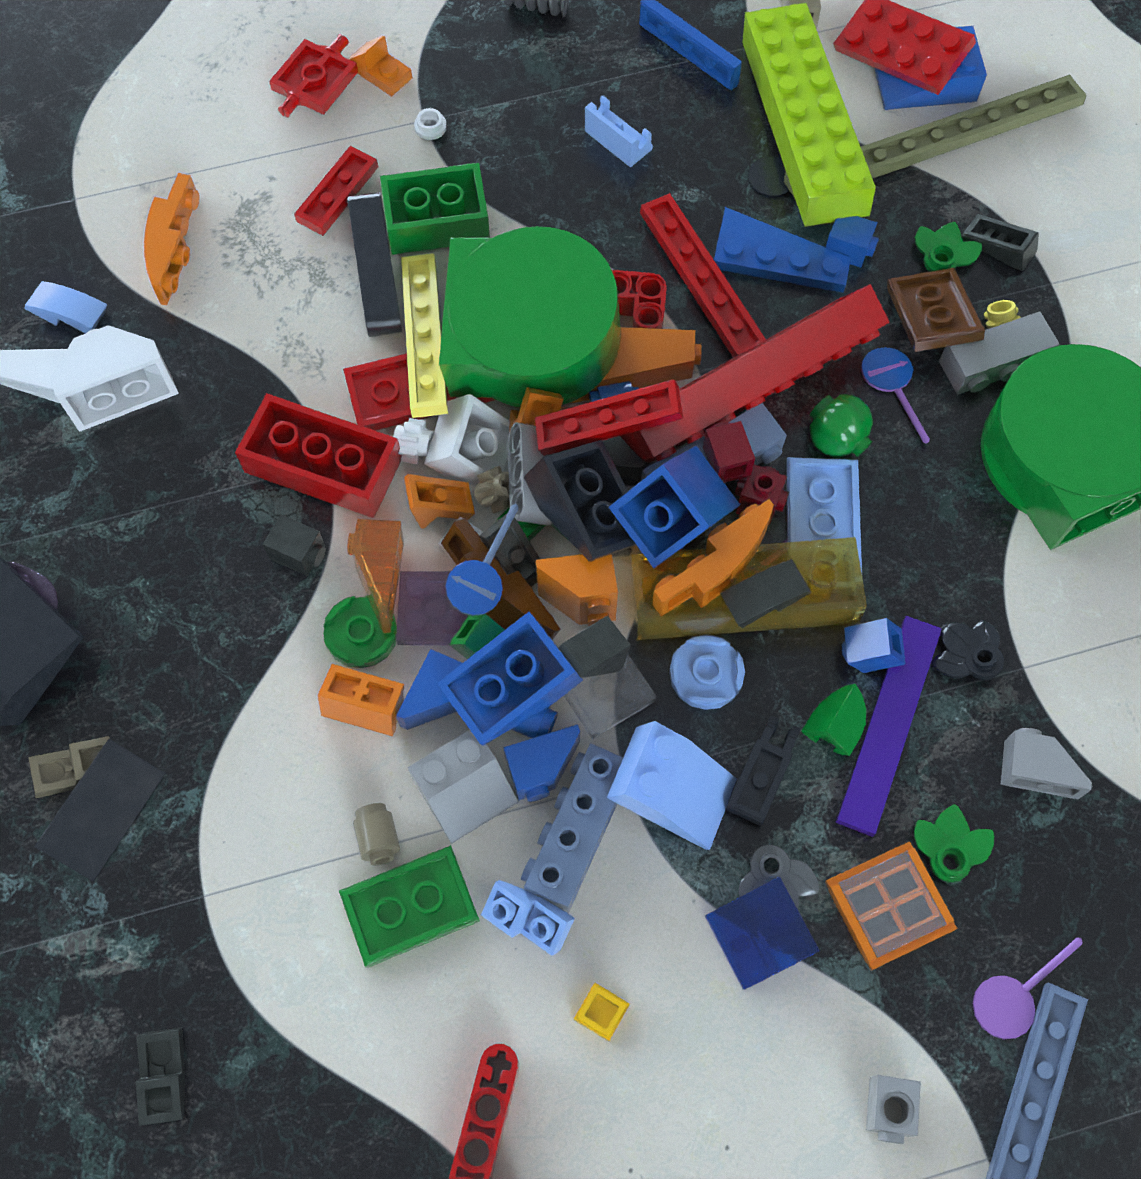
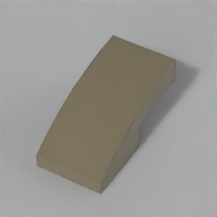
(63, 769)

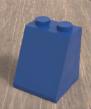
(674, 505)

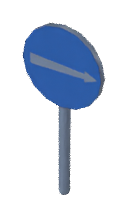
(475, 585)

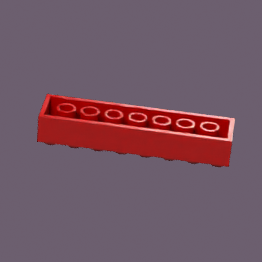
(764, 370)

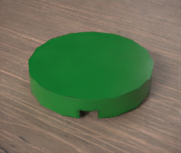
(355, 634)

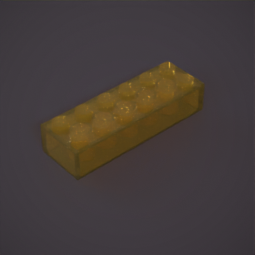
(826, 565)

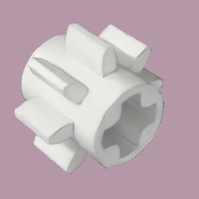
(413, 440)

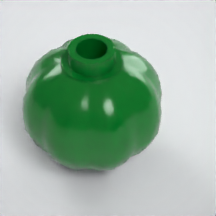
(841, 426)

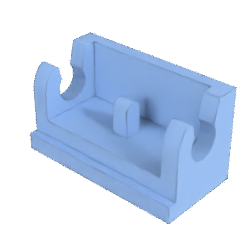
(616, 134)

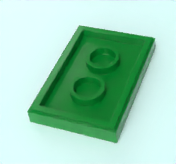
(408, 906)

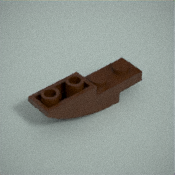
(517, 595)

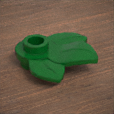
(946, 246)
(953, 839)

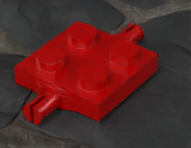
(314, 76)

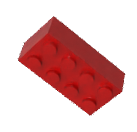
(319, 455)

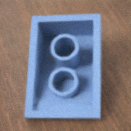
(673, 784)

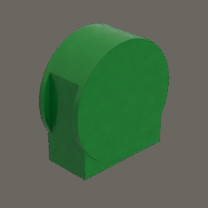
(528, 314)
(1068, 440)

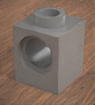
(907, 1094)

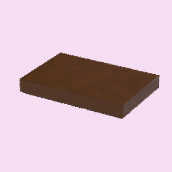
(935, 310)

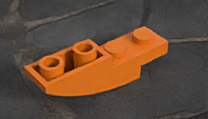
(164, 236)
(728, 554)

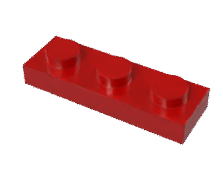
(331, 194)

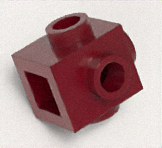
(759, 487)

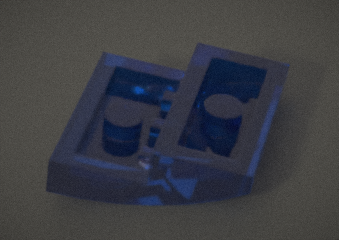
(761, 933)

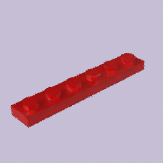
(701, 275)

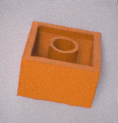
(579, 587)

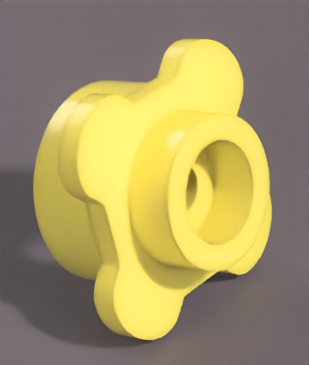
(1000, 313)

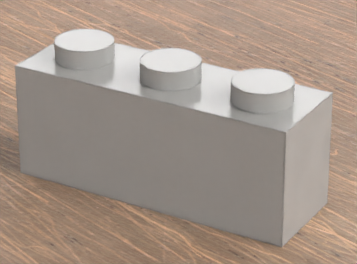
(996, 357)

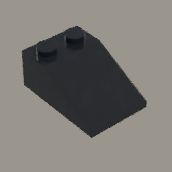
(576, 495)

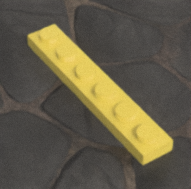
(423, 336)

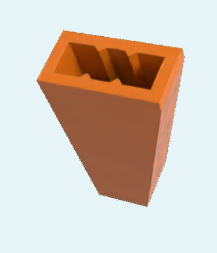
(652, 357)

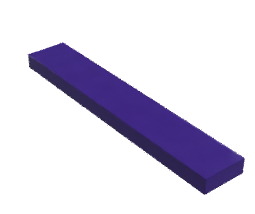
(888, 730)

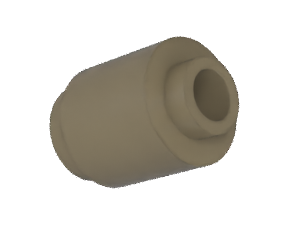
(376, 834)

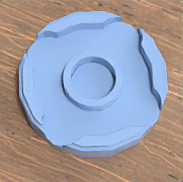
(706, 672)

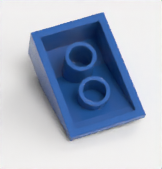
(961, 88)
(509, 680)

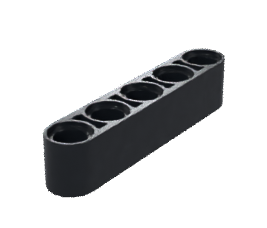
(374, 264)

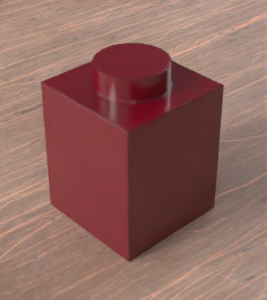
(729, 451)

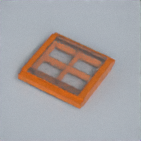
(890, 905)

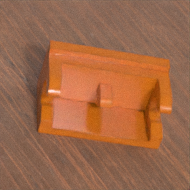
(361, 699)

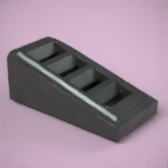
(1016, 253)

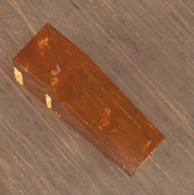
(378, 558)

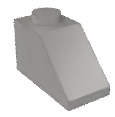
(1041, 765)

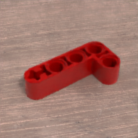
(633, 297)
(474, 1126)

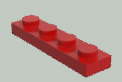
(609, 417)

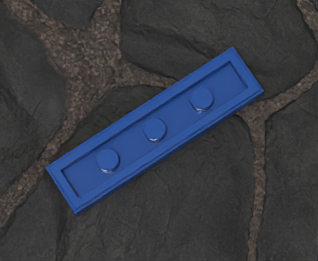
(690, 43)

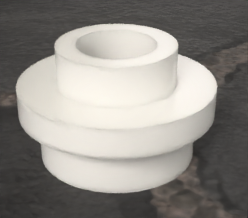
(430, 124)

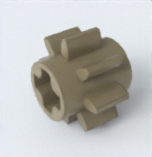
(493, 489)

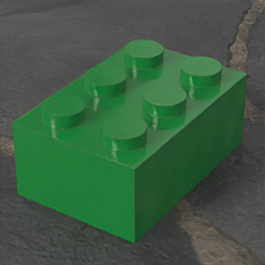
(433, 206)

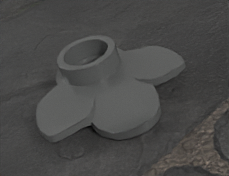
(795, 874)

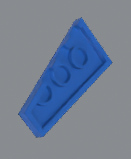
(774, 254)

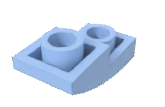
(62, 303)
(525, 913)

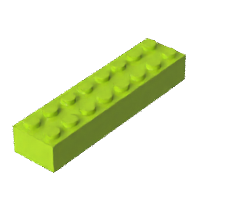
(807, 115)

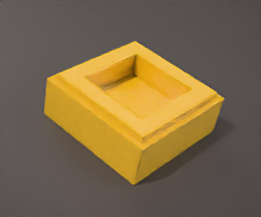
(601, 1012)

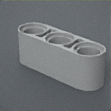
(522, 457)

